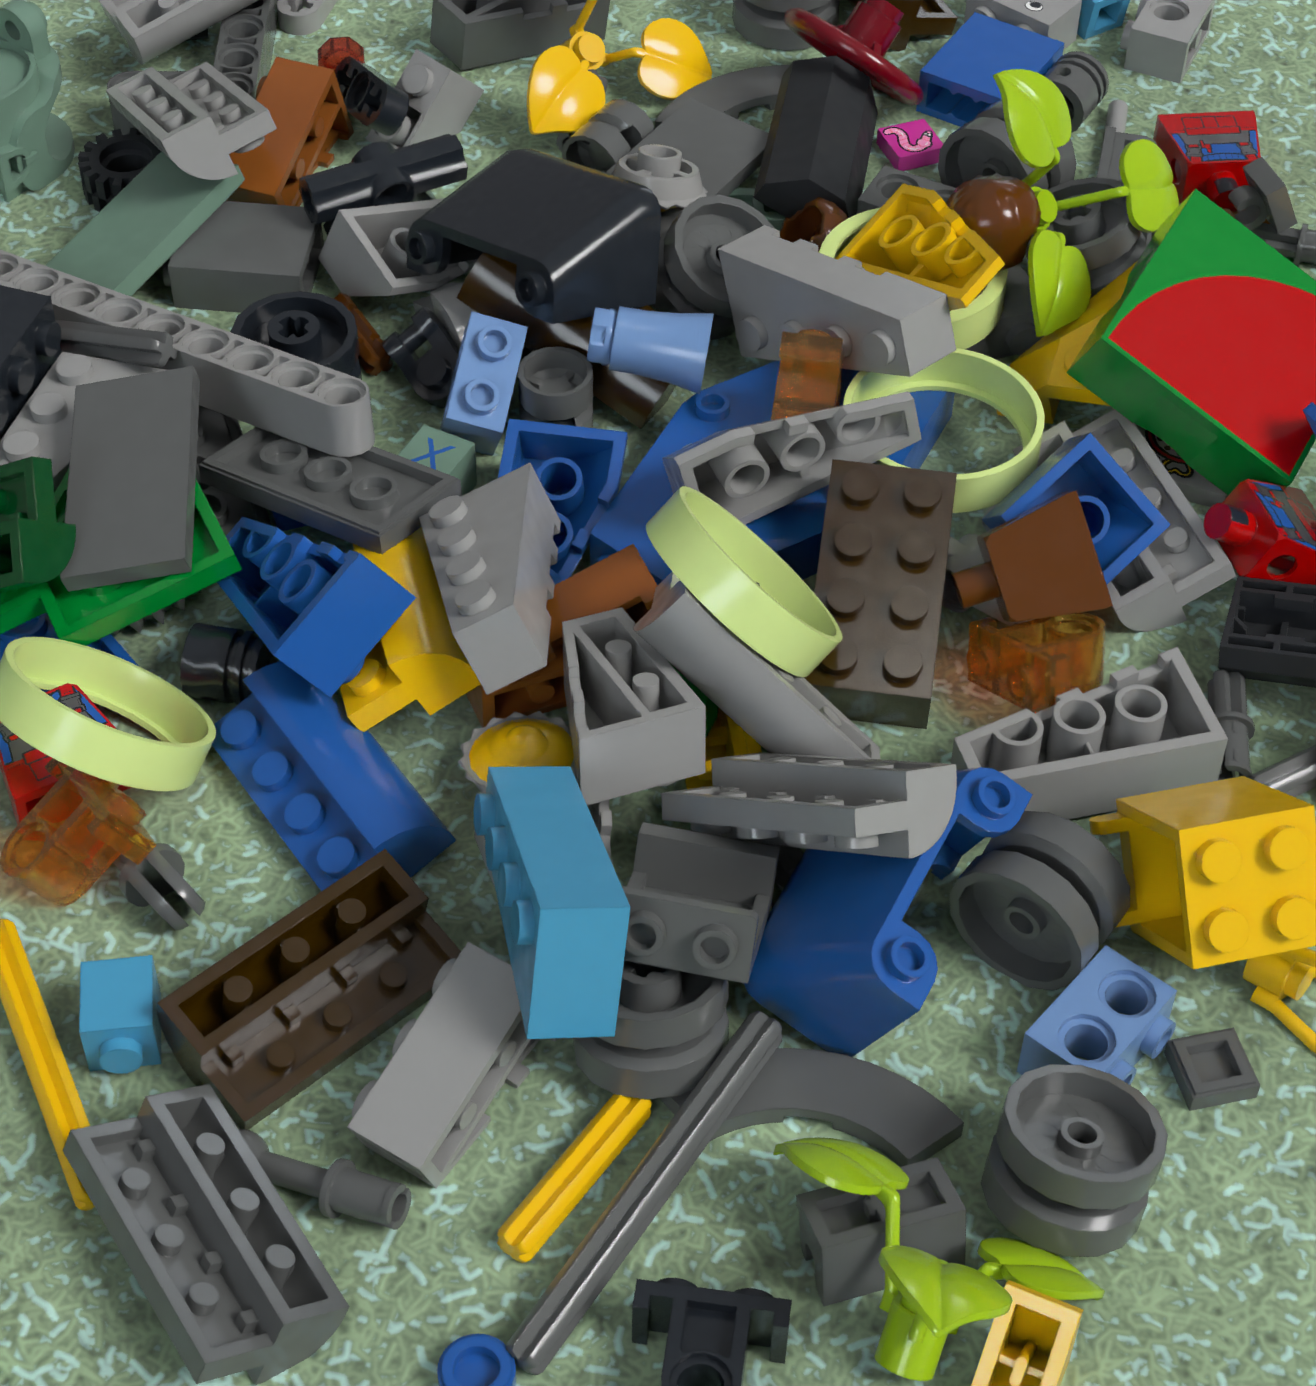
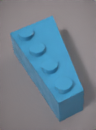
(555, 900)

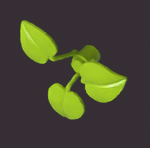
(1037, 125)
(923, 1293)

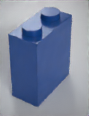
(960, 75)

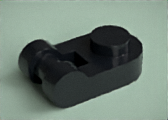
(433, 371)

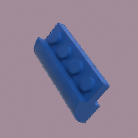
(324, 780)

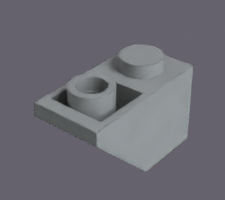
(437, 102)

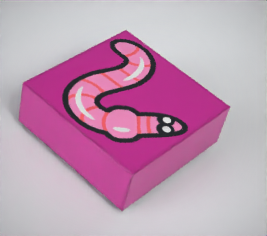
(909, 144)

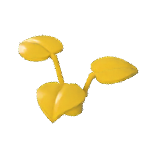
(566, 94)

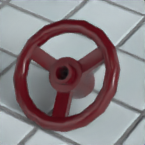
(861, 44)

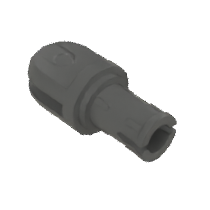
(155, 878)

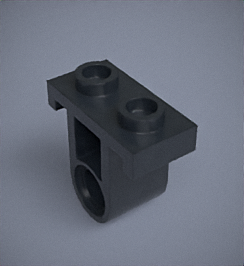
(708, 1329)

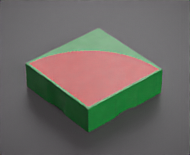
(1212, 349)

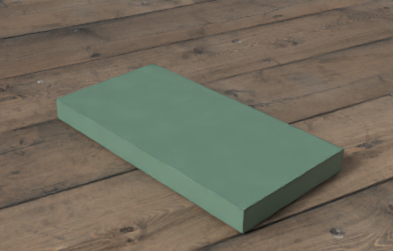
(143, 226)

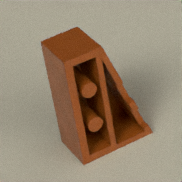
(604, 586)

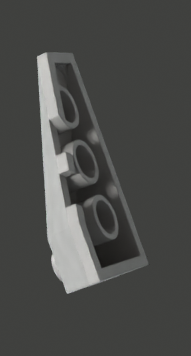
(786, 458)

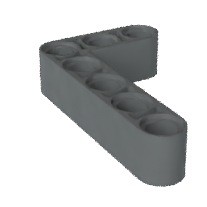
(241, 52)

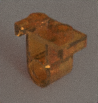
(808, 373)
(1037, 658)
(74, 836)

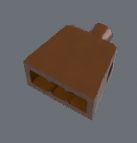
(1037, 564)

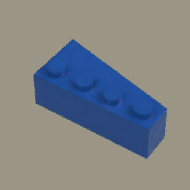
(311, 601)

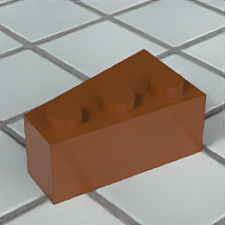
(308, 120)

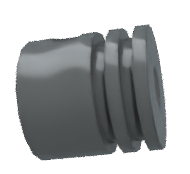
(1081, 82)

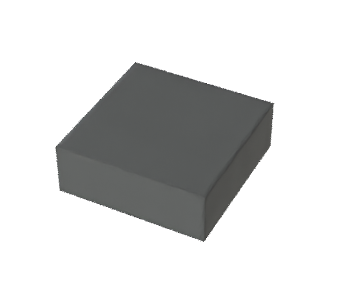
(1211, 1069)

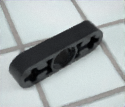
(371, 96)

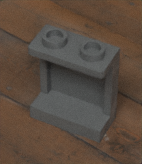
(698, 901)

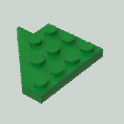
(99, 611)

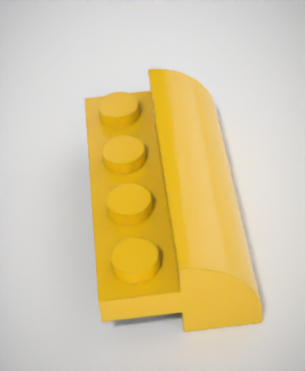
(417, 654)

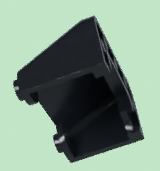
(568, 227)

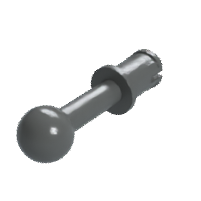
(339, 1188)

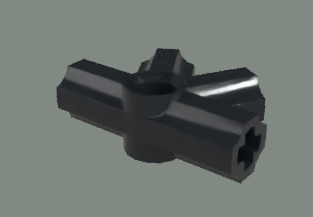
(383, 177)

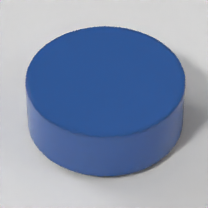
(476, 1362)

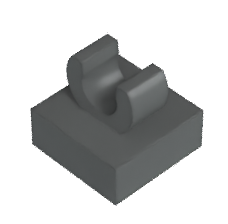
(1263, 198)

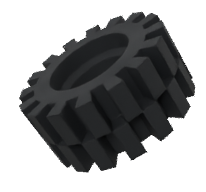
(113, 164)

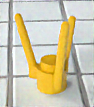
(1279, 977)

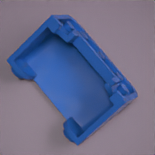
(836, 941)

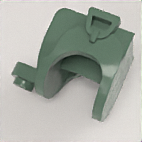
(32, 140)

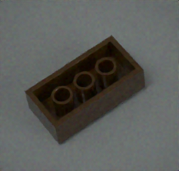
(884, 588)

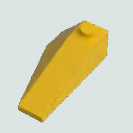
(927, 244)

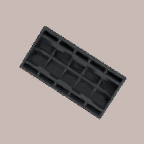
(818, 137)
(1271, 632)

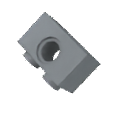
(1166, 36)

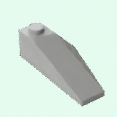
(369, 253)

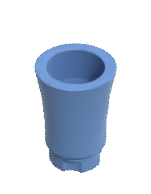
(652, 344)

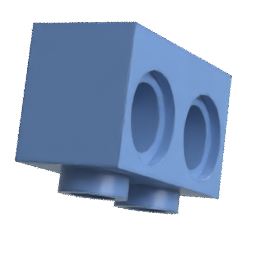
(483, 381)
(1089, 1023)

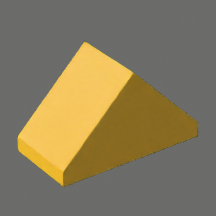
(1029, 1342)

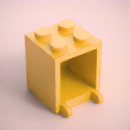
(1218, 870)

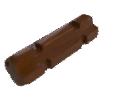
(372, 353)

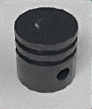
(218, 661)

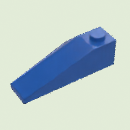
(578, 472)

